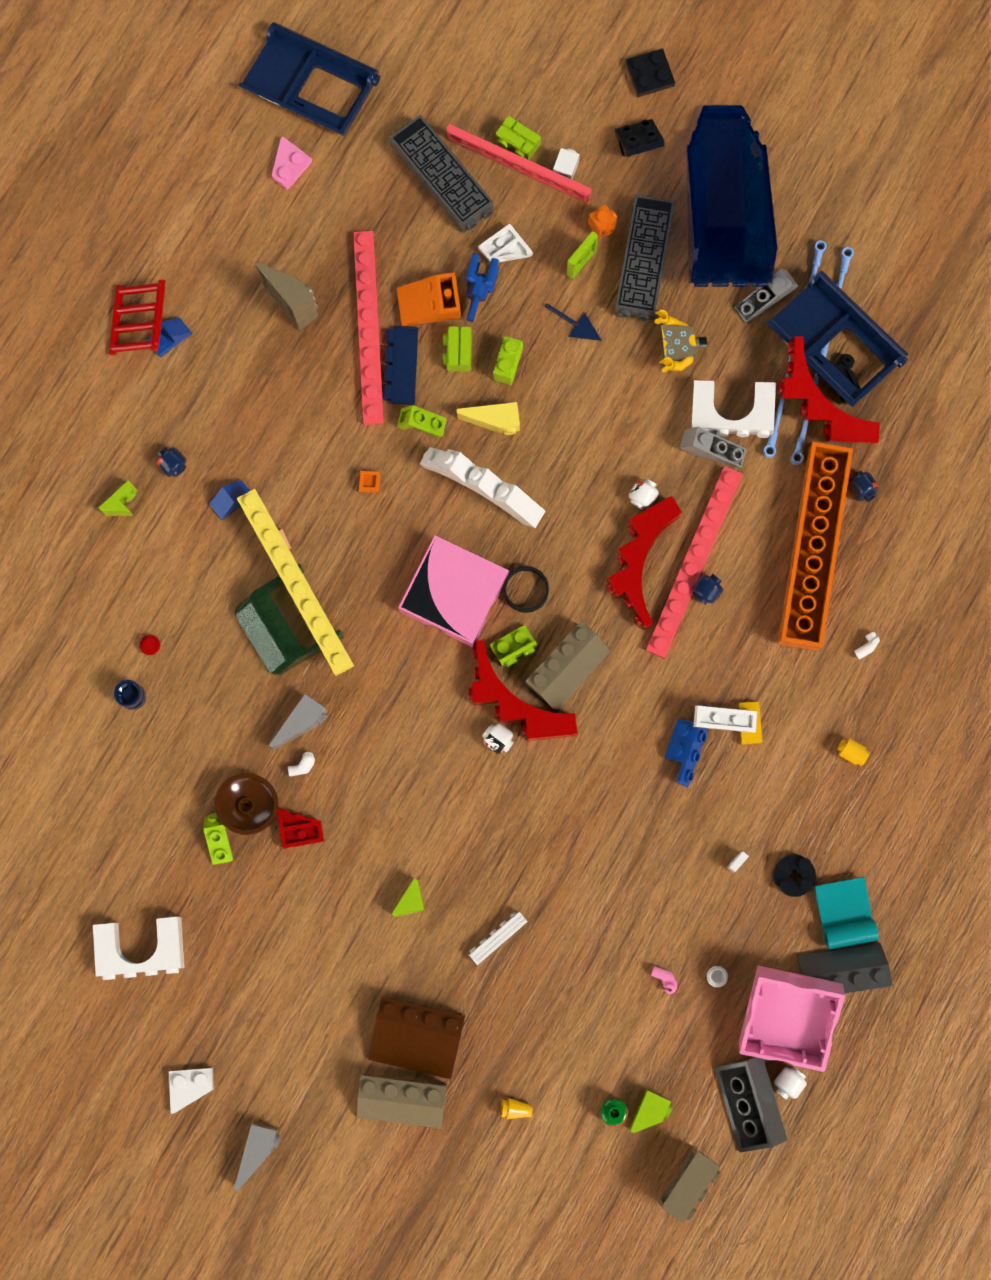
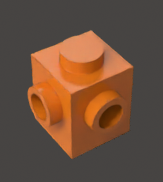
(602, 221)

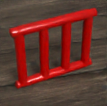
(155, 325)

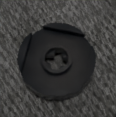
(804, 882)

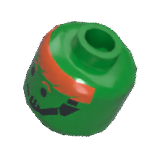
(608, 1106)

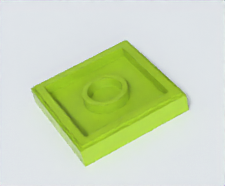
(582, 255)

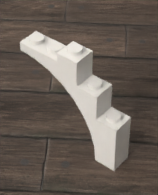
(484, 482)

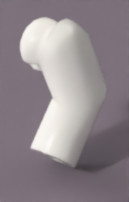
(304, 766)

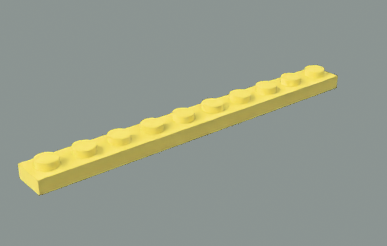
(295, 582)

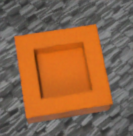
(369, 482)

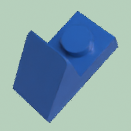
(171, 334)

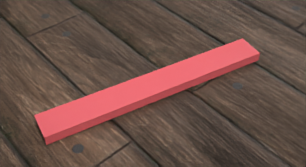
(518, 163)

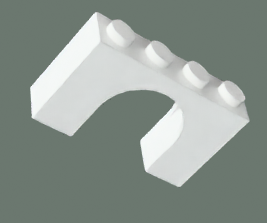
(758, 422)
(111, 961)

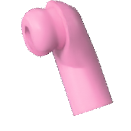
(667, 978)

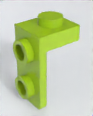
(217, 840)

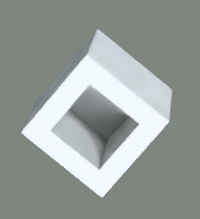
(566, 163)

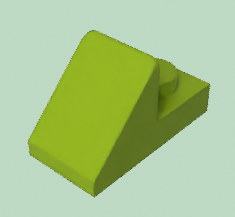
(115, 504)

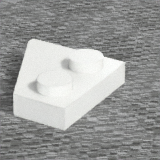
(505, 246)
(189, 1086)

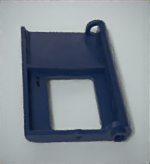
(288, 63)
(820, 316)

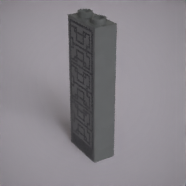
(442, 174)
(644, 258)

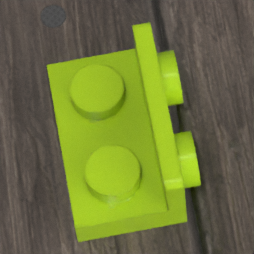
(513, 646)

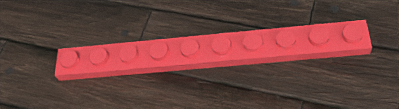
(368, 328)
(694, 562)

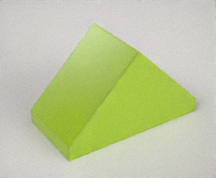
(411, 901)

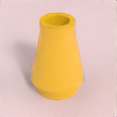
(515, 1109)

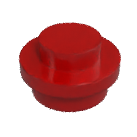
(150, 645)

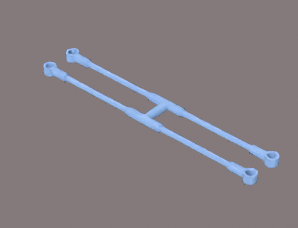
(801, 441)

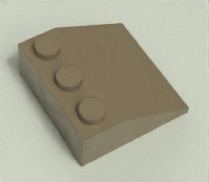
(290, 295)

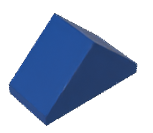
(226, 499)

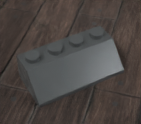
(855, 967)
(751, 1104)

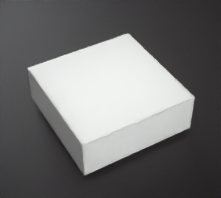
(737, 862)

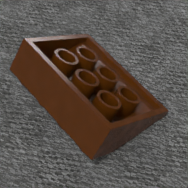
(416, 1037)

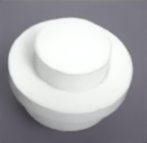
(717, 976)

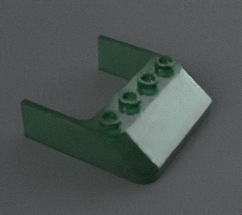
(270, 630)

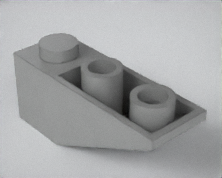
(766, 297)
(712, 447)

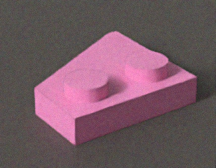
(289, 163)

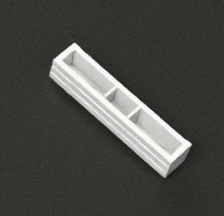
(497, 937)

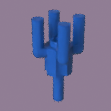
(479, 284)

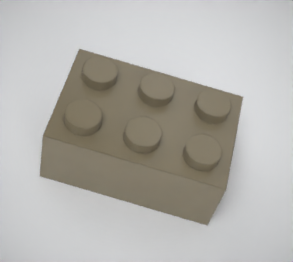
(689, 1185)

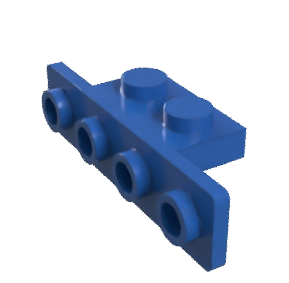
(686, 748)

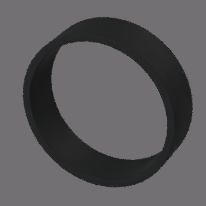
(532, 569)

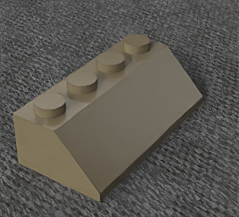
(567, 666)
(401, 1100)

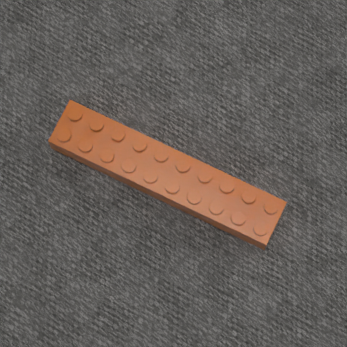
(815, 546)

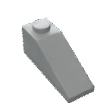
(301, 720)
(259, 1145)

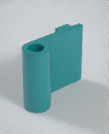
(845, 913)

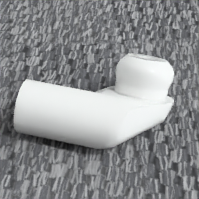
(869, 647)

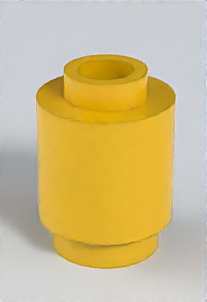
(853, 751)

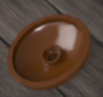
(250, 791)

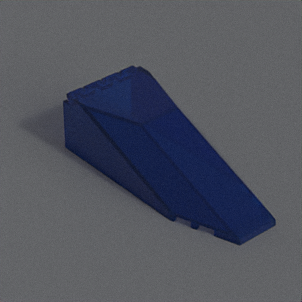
(729, 202)

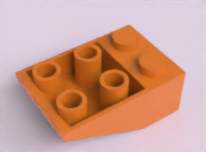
(429, 300)

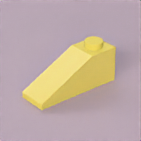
(498, 417)

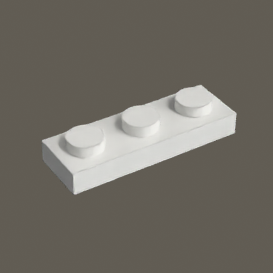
(725, 719)

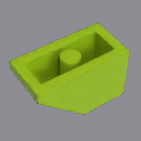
(650, 1111)

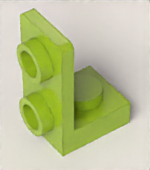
(421, 419)

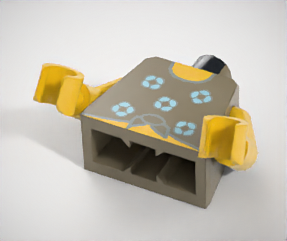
(677, 342)

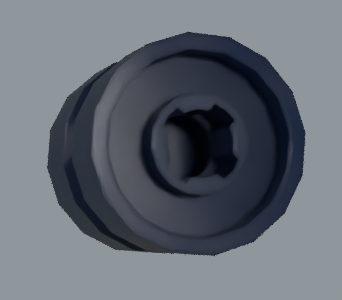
(129, 694)

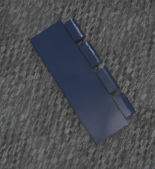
(404, 360)

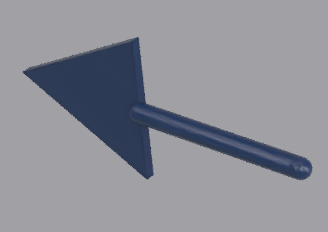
(583, 329)

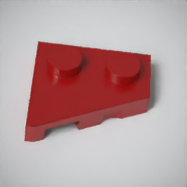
(298, 829)

